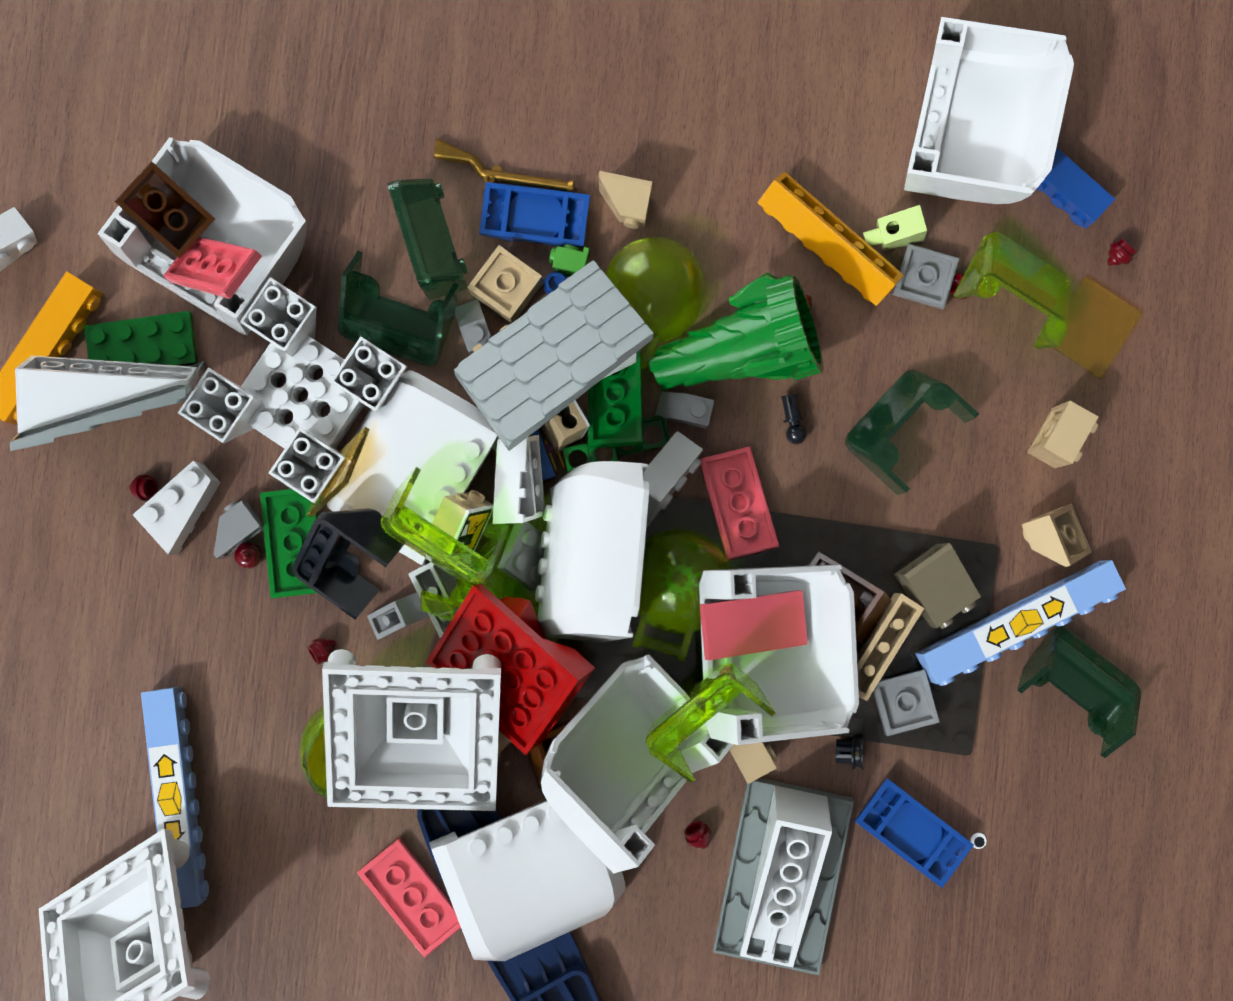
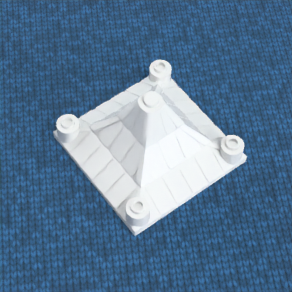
(411, 734)
(122, 931)

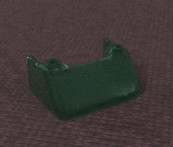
(427, 236)
(391, 324)
(871, 434)
(1089, 681)

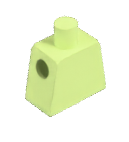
(908, 227)

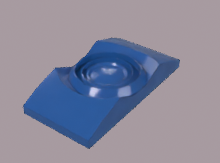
(534, 215)
(914, 832)

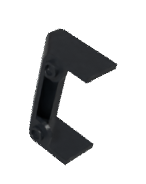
(331, 569)

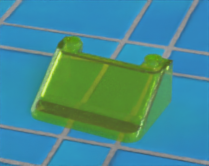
(1028, 277)

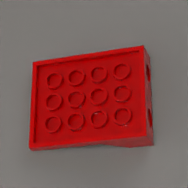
(536, 673)

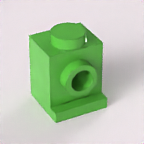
(568, 259)

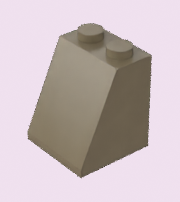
(939, 585)

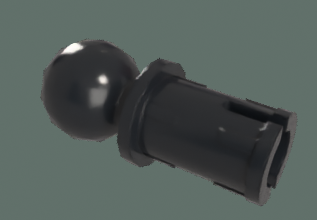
(795, 432)

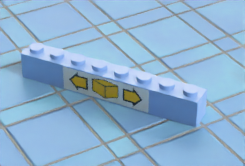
(1020, 622)
(175, 784)

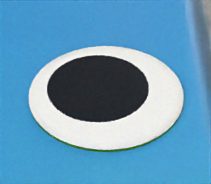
(979, 840)

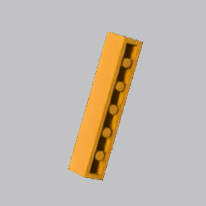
(830, 238)
(49, 334)

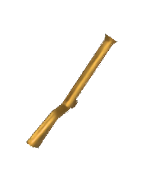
(448, 152)

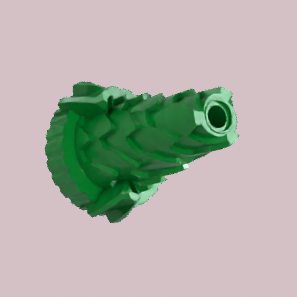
(764, 338)

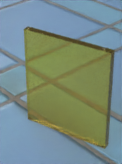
(1096, 327)
(343, 474)

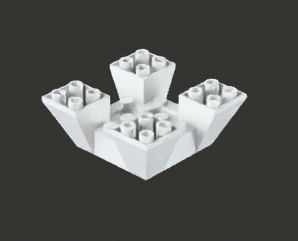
(258, 404)

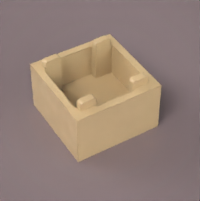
(505, 284)
(1063, 435)

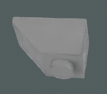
(472, 324)
(685, 409)
(236, 527)
(397, 616)

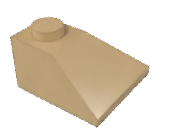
(626, 197)
(1057, 536)

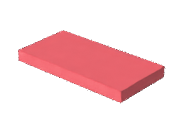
(213, 267)
(738, 503)
(753, 624)
(411, 896)

